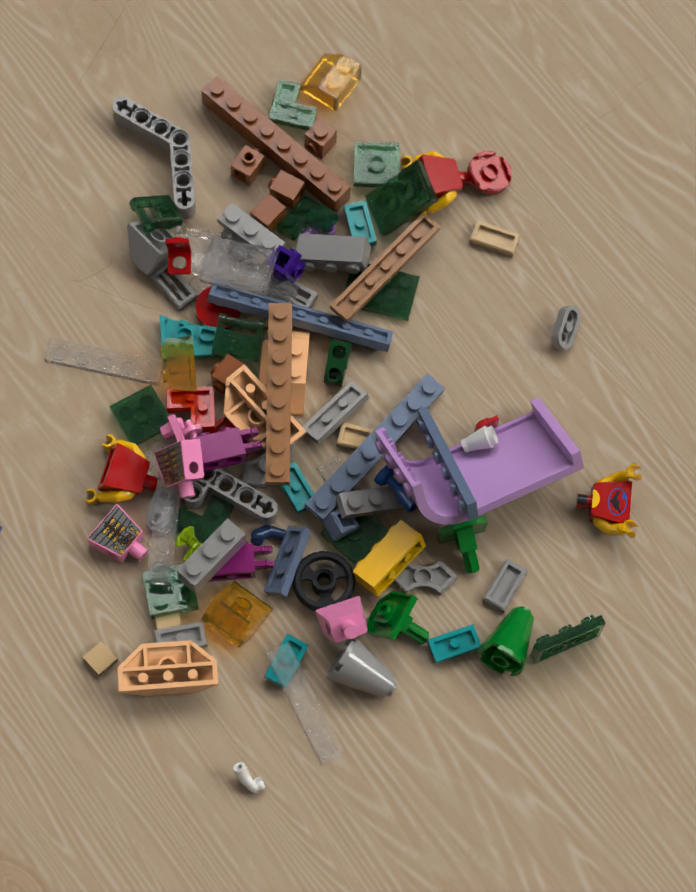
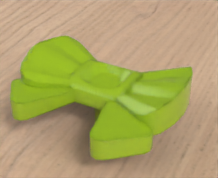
(187, 537)

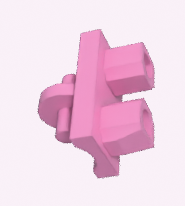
(178, 429)

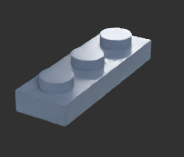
(287, 561)

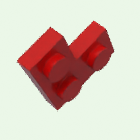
(199, 403)

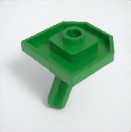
(465, 539)
(393, 618)

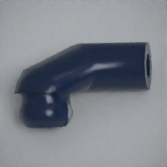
(265, 532)

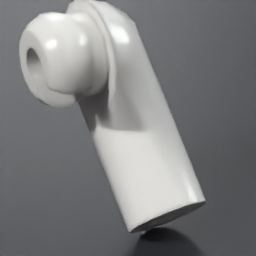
(246, 779)

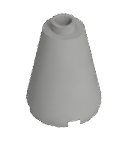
(361, 670)

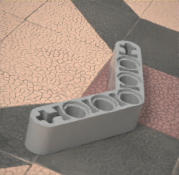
(128, 114)

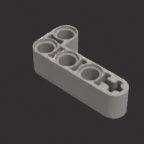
(238, 490)

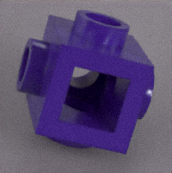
(288, 265)

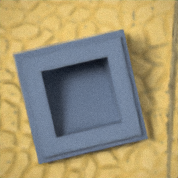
(339, 527)

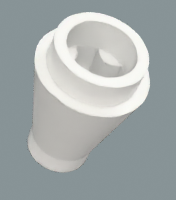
(480, 439)

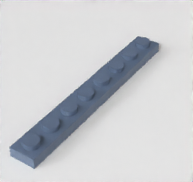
(304, 318)
(367, 455)

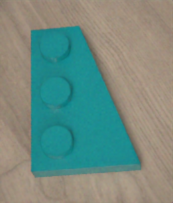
(202, 335)

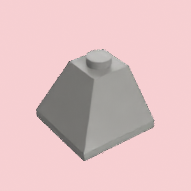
(148, 249)

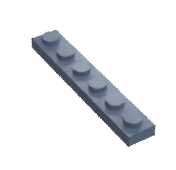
(449, 468)

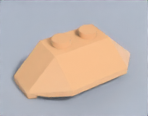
(299, 367)
(247, 405)
(167, 669)

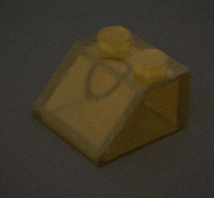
(332, 79)
(179, 363)
(236, 614)

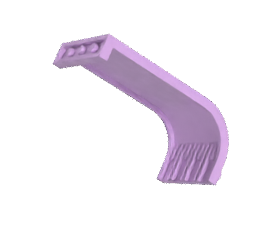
(527, 457)

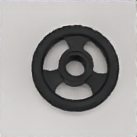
(304, 572)

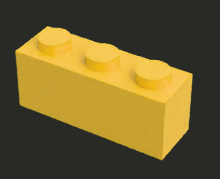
(389, 558)

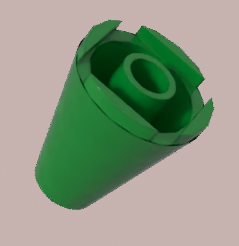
(509, 642)

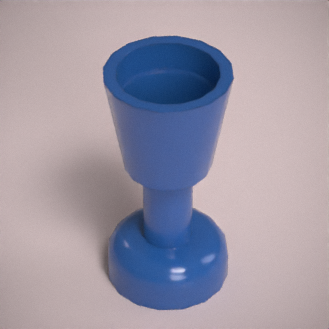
(386, 476)

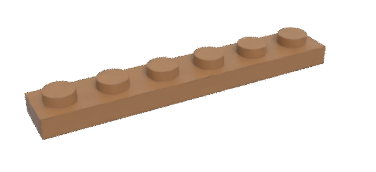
(385, 267)

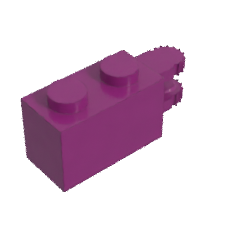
(226, 447)
(243, 564)

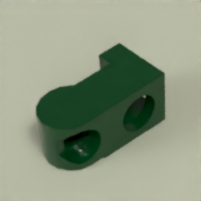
(337, 362)

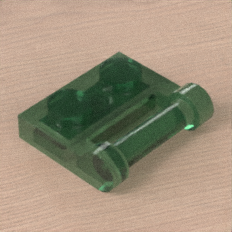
(162, 209)
(236, 344)

